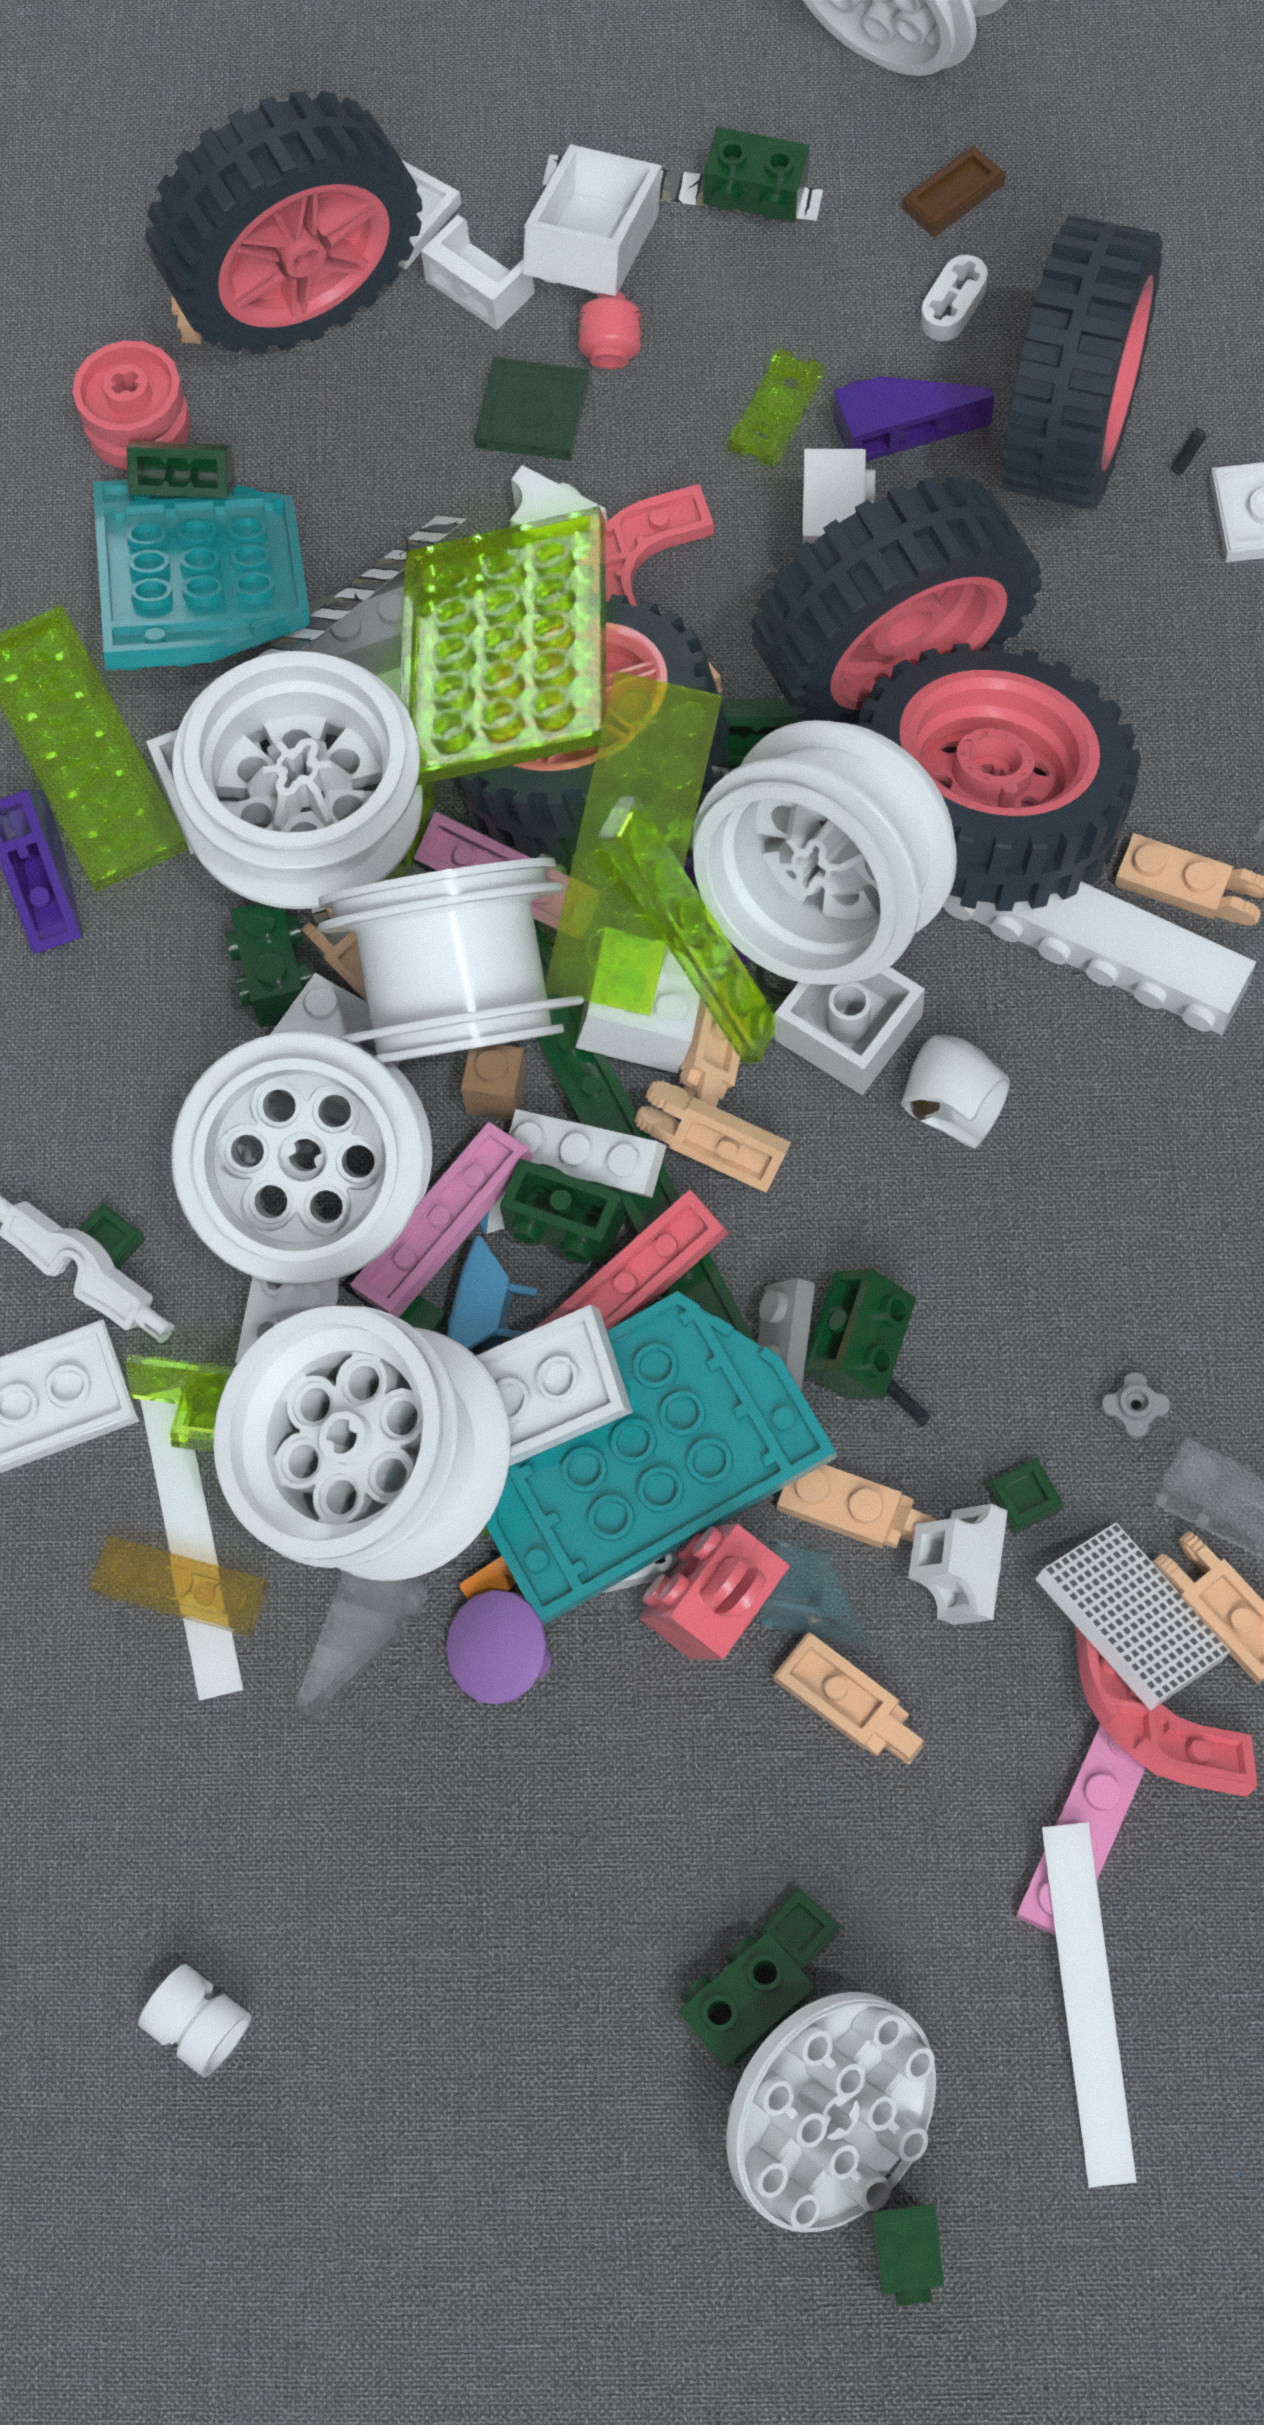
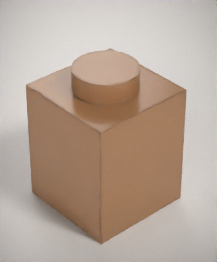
(494, 1081)

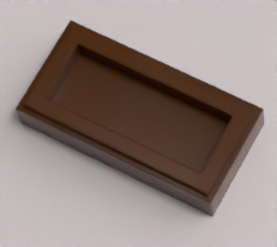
(953, 191)

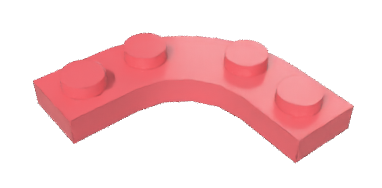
(650, 528)
(1159, 1738)

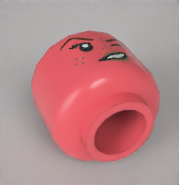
(610, 331)

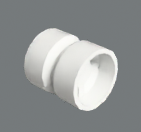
(189, 2015)

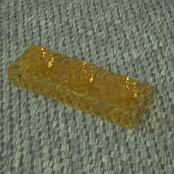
(179, 1586)

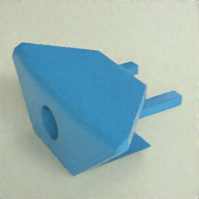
(483, 1300)

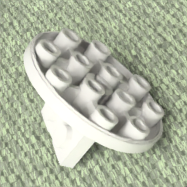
(831, 2112)

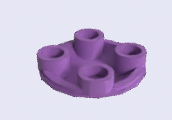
(497, 1647)

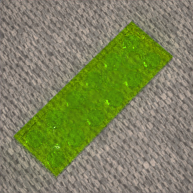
(653, 749)
(83, 752)

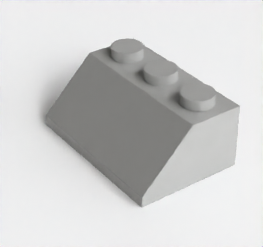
(368, 633)

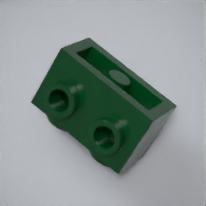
(756, 174)
(266, 945)
(562, 1212)
(862, 1330)
(752, 2006)

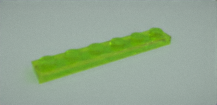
(688, 928)

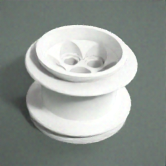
(450, 957)
(224, 1193)
(292, 1431)

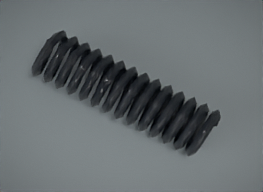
(1182, 459)
(897, 1396)

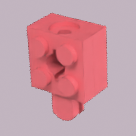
(712, 1591)

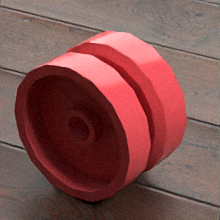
(130, 395)

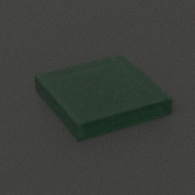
(532, 408)

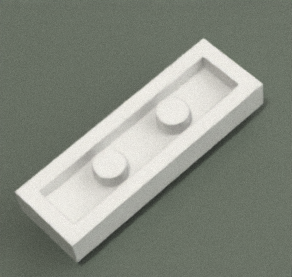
(591, 1152)

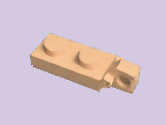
(710, 1060)
(852, 1507)
(847, 1699)

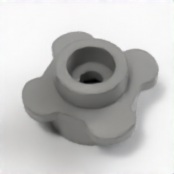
(1131, 1420)

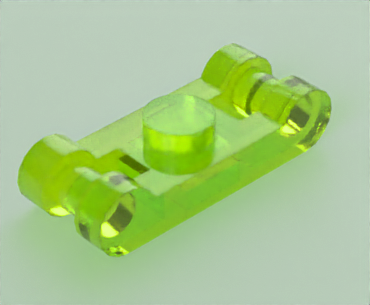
(776, 408)

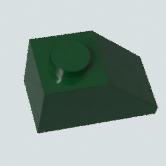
(907, 2253)

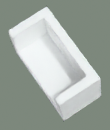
(473, 276)

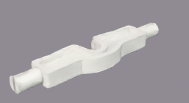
(97, 1279)

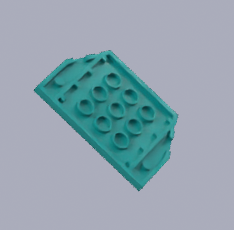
(195, 575)
(705, 1440)

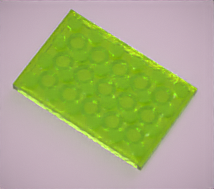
(506, 645)

